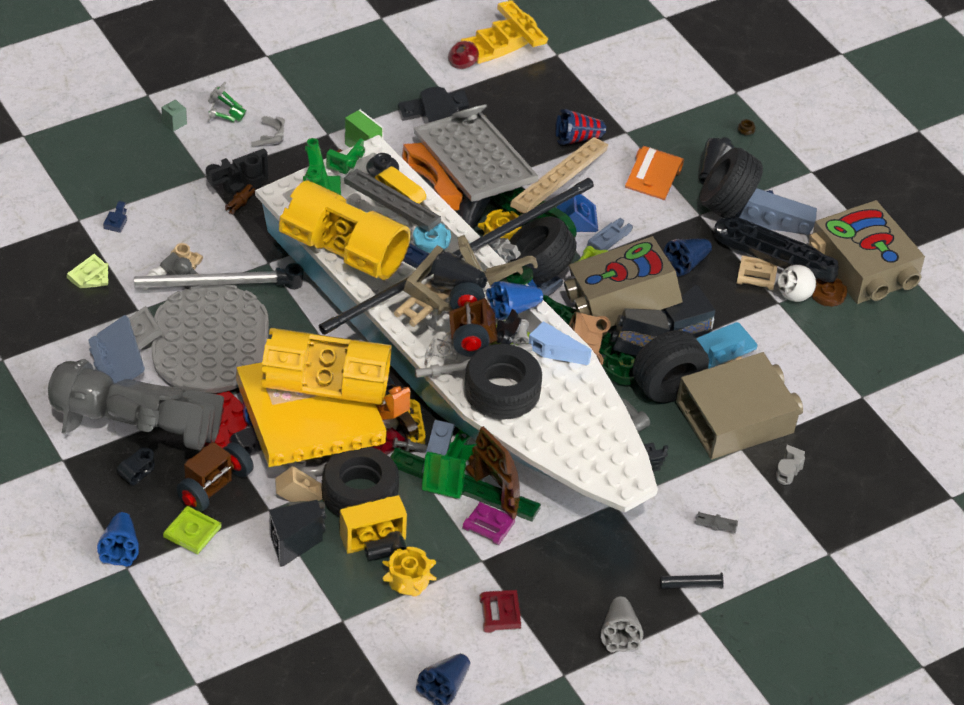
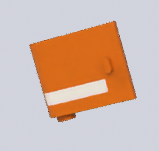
(654, 172)

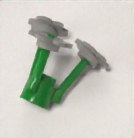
(236, 110)

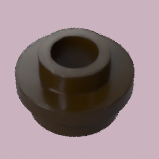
(746, 127)

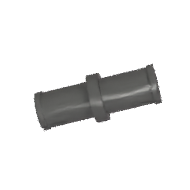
(717, 522)

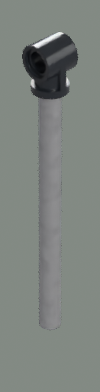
(290, 276)

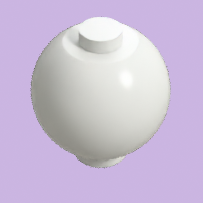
(797, 283)

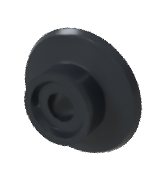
(380, 163)

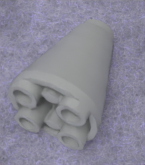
(621, 627)

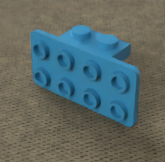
(727, 344)

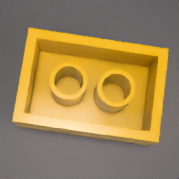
(371, 522)

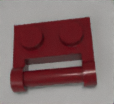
(507, 609)

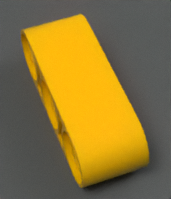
(399, 182)

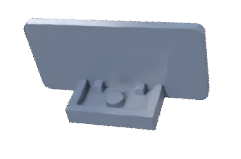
(117, 351)

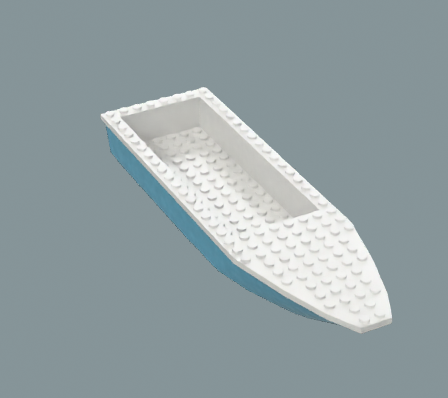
(579, 423)

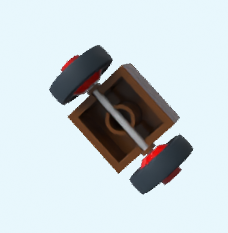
(471, 319)
(212, 471)

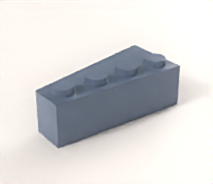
(778, 213)

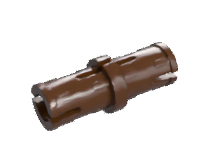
(240, 199)

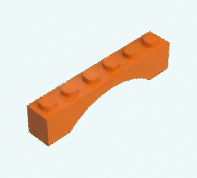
(423, 162)

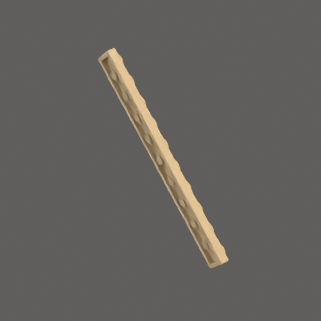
(559, 175)

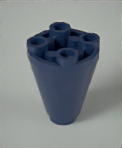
(686, 253)
(443, 679)

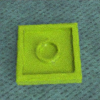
(192, 530)

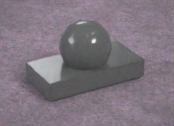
(177, 265)

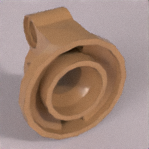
(586, 328)

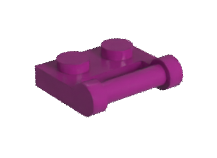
(491, 519)

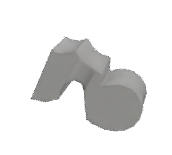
(790, 465)

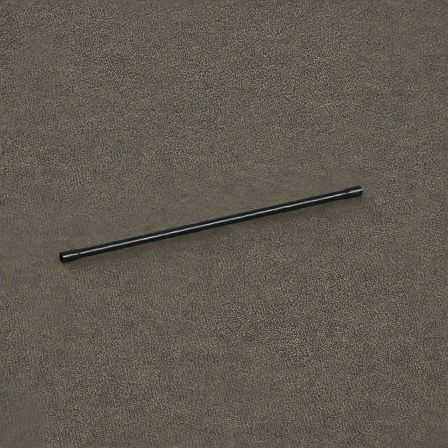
(579, 188)

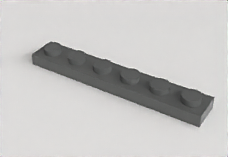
(392, 200)

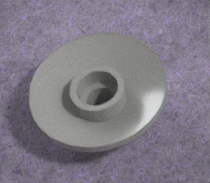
(471, 113)

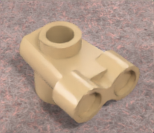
(183, 250)

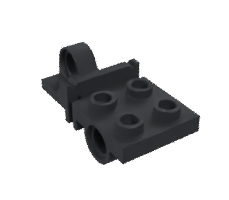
(243, 171)

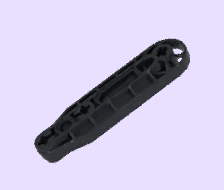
(774, 247)

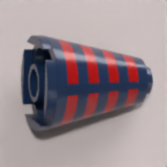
(577, 127)

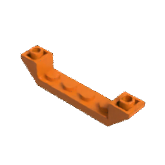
(396, 403)

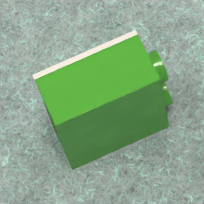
(361, 126)

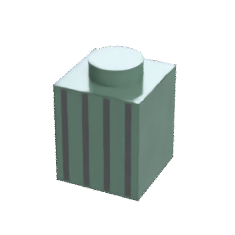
(174, 115)

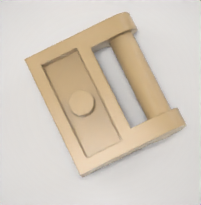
(757, 268)

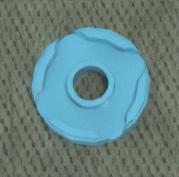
(427, 244)

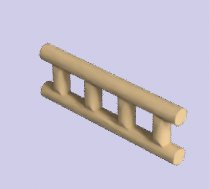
(427, 309)

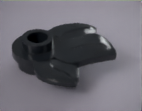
(508, 329)

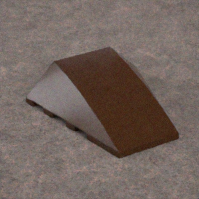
(495, 460)

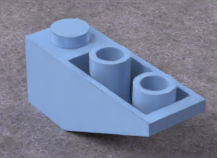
(556, 345)

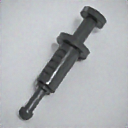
(409, 445)

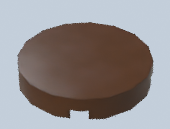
(829, 292)

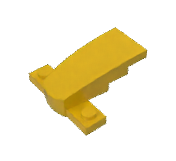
(507, 34)

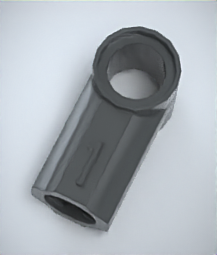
(639, 419)

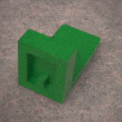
(343, 163)

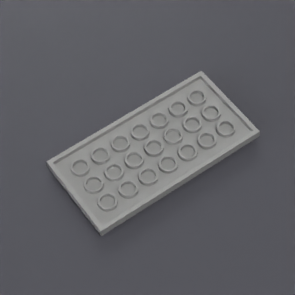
(475, 156)

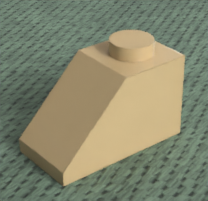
(298, 486)

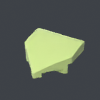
(90, 273)

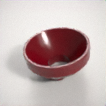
(466, 58)

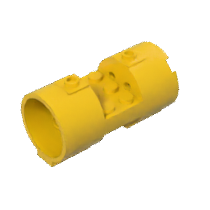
(362, 238)
(326, 366)

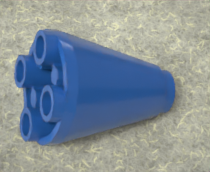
(508, 296)
(119, 541)

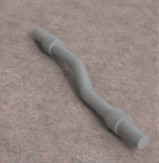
(436, 370)

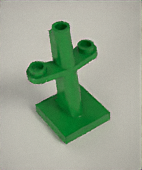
(317, 171)
(446, 472)

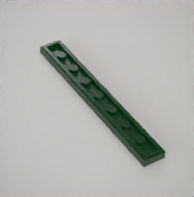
(473, 489)

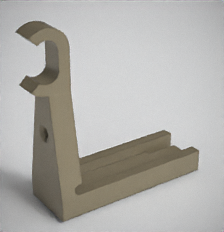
(498, 272)
(418, 290)

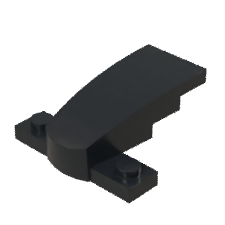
(433, 105)

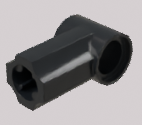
(385, 546)

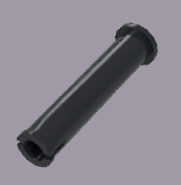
(692, 581)

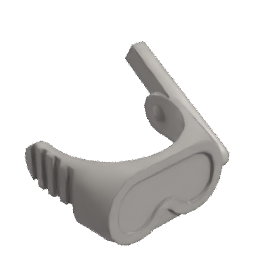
(278, 124)

